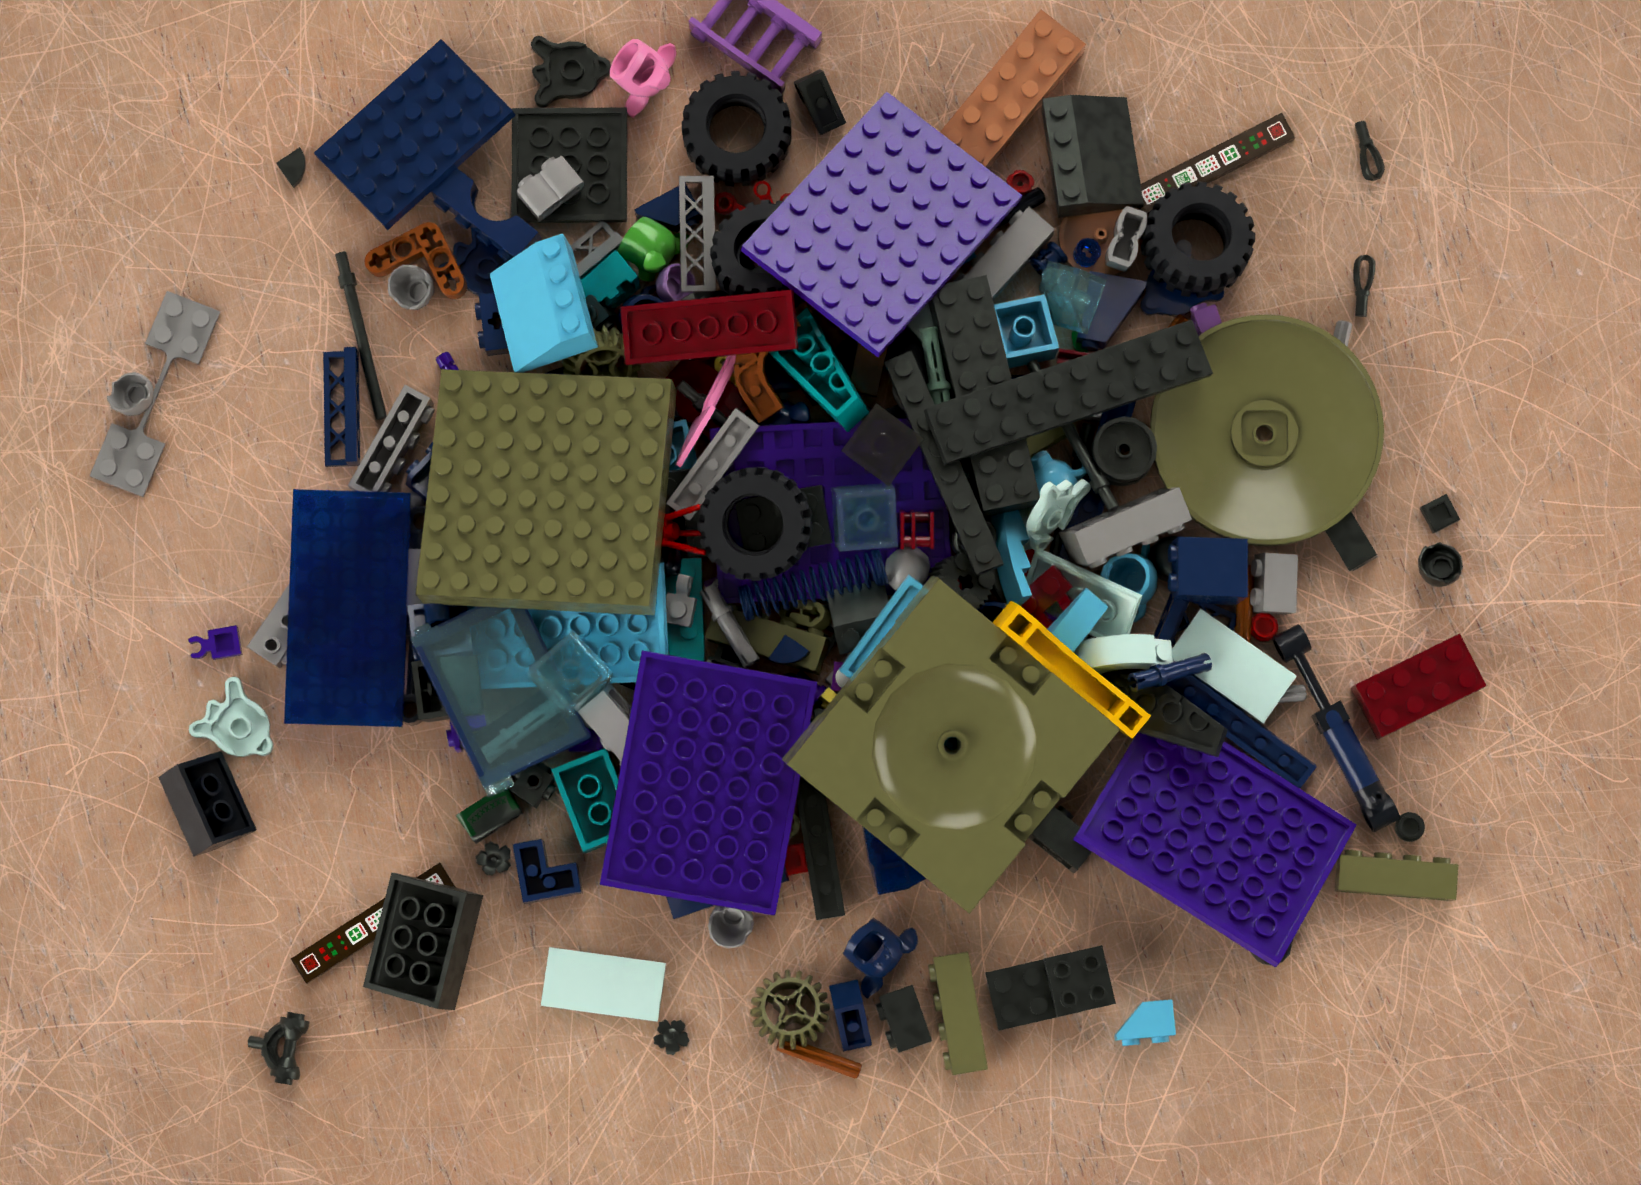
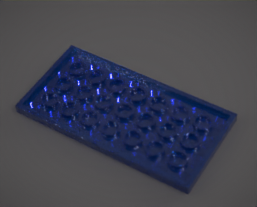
(347, 608)

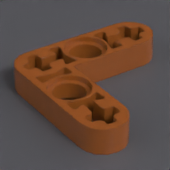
(420, 248)

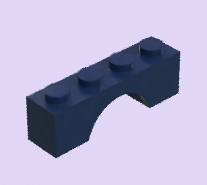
(459, 196)

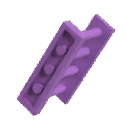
(780, 19)

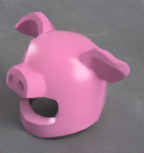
(642, 72)

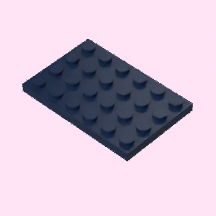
(414, 134)

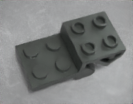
(1050, 988)

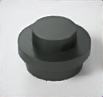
(1409, 827)

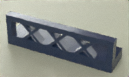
(351, 405)

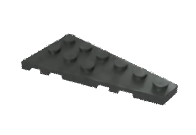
(1171, 714)

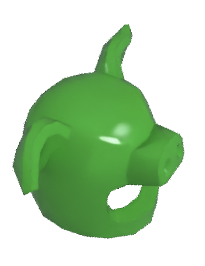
(649, 247)

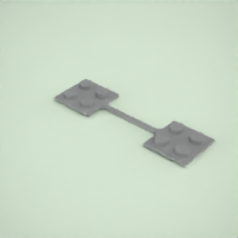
(129, 455)

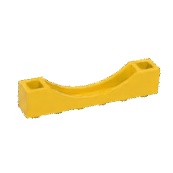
(1071, 669)

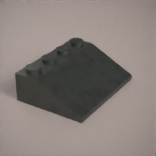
(1091, 154)
(423, 941)

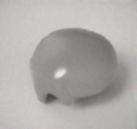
(410, 287)
(131, 394)
(907, 562)
(730, 926)

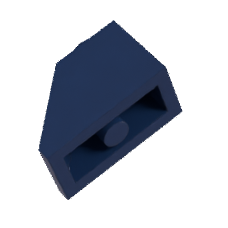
(666, 210)
(850, 1015)

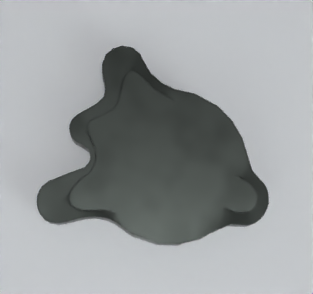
(567, 71)

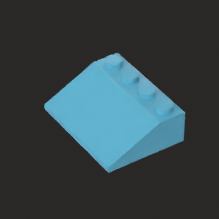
(543, 305)

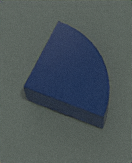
(788, 652)

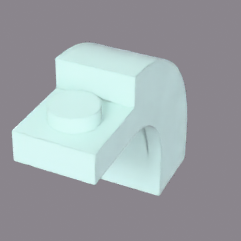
(1124, 652)

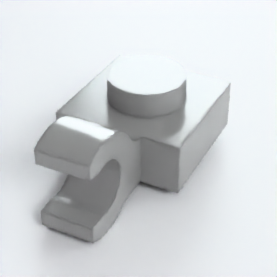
(680, 606)

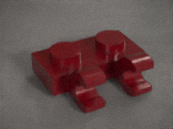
(1046, 591)

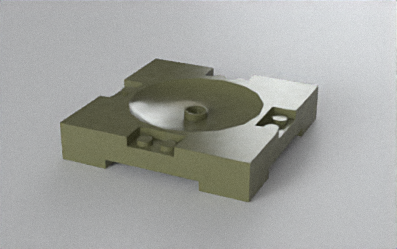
(1016, 752)

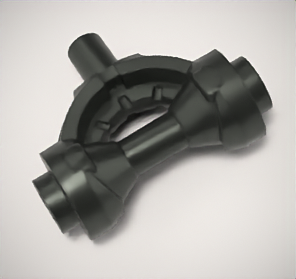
(292, 1029)

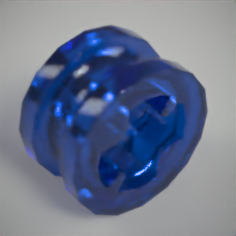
(1093, 248)

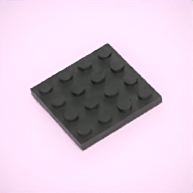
(592, 145)

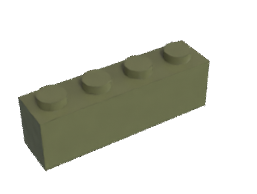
(766, 635)
(1396, 877)
(959, 1012)

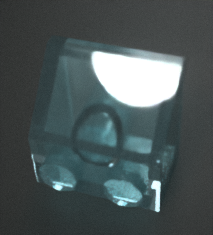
(1071, 295)

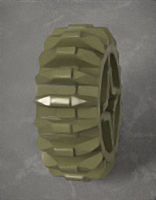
(603, 359)
(779, 1002)

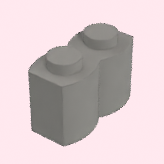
(549, 188)
(1127, 232)

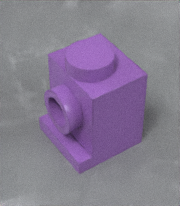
(1204, 317)

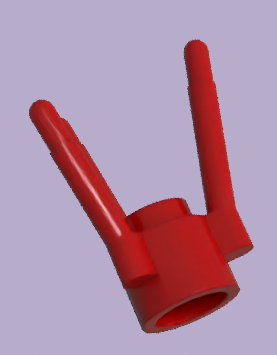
(672, 531)

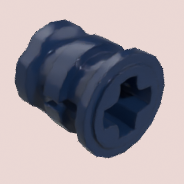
(1052, 253)

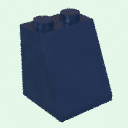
(1209, 570)

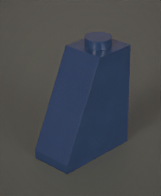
(1115, 305)

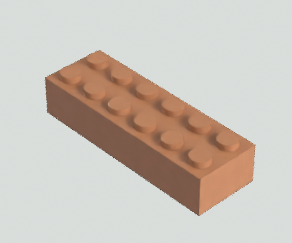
(1014, 89)

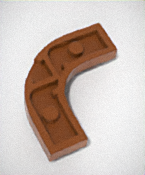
(755, 386)

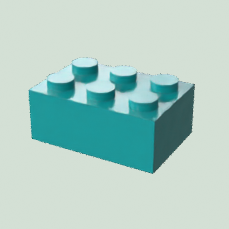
(589, 796)

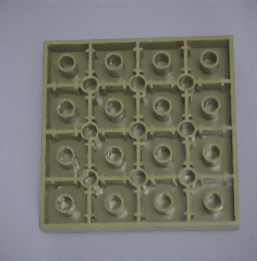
(547, 492)

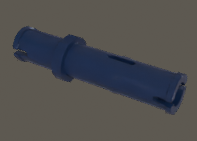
(1160, 674)

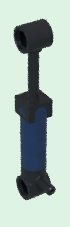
(1333, 723)

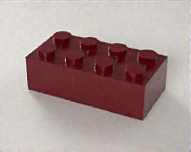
(1418, 686)

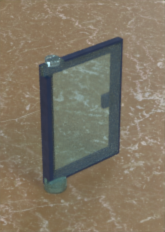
(484, 685)

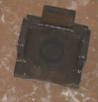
(882, 444)

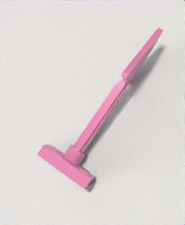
(708, 408)

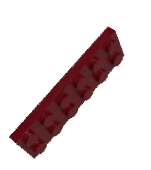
(709, 327)

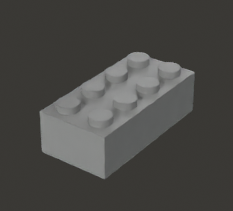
(1126, 526)

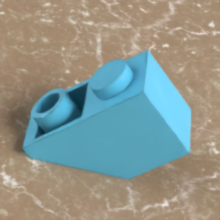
(1148, 1020)

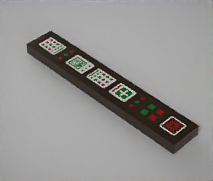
(1220, 159)
(352, 935)

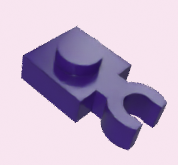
(221, 643)

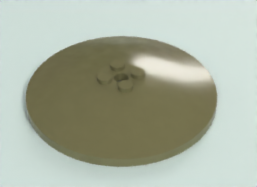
(1320, 420)

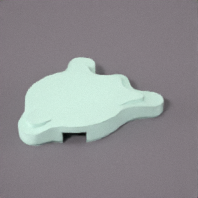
(1053, 511)
(236, 724)

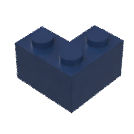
(538, 880)

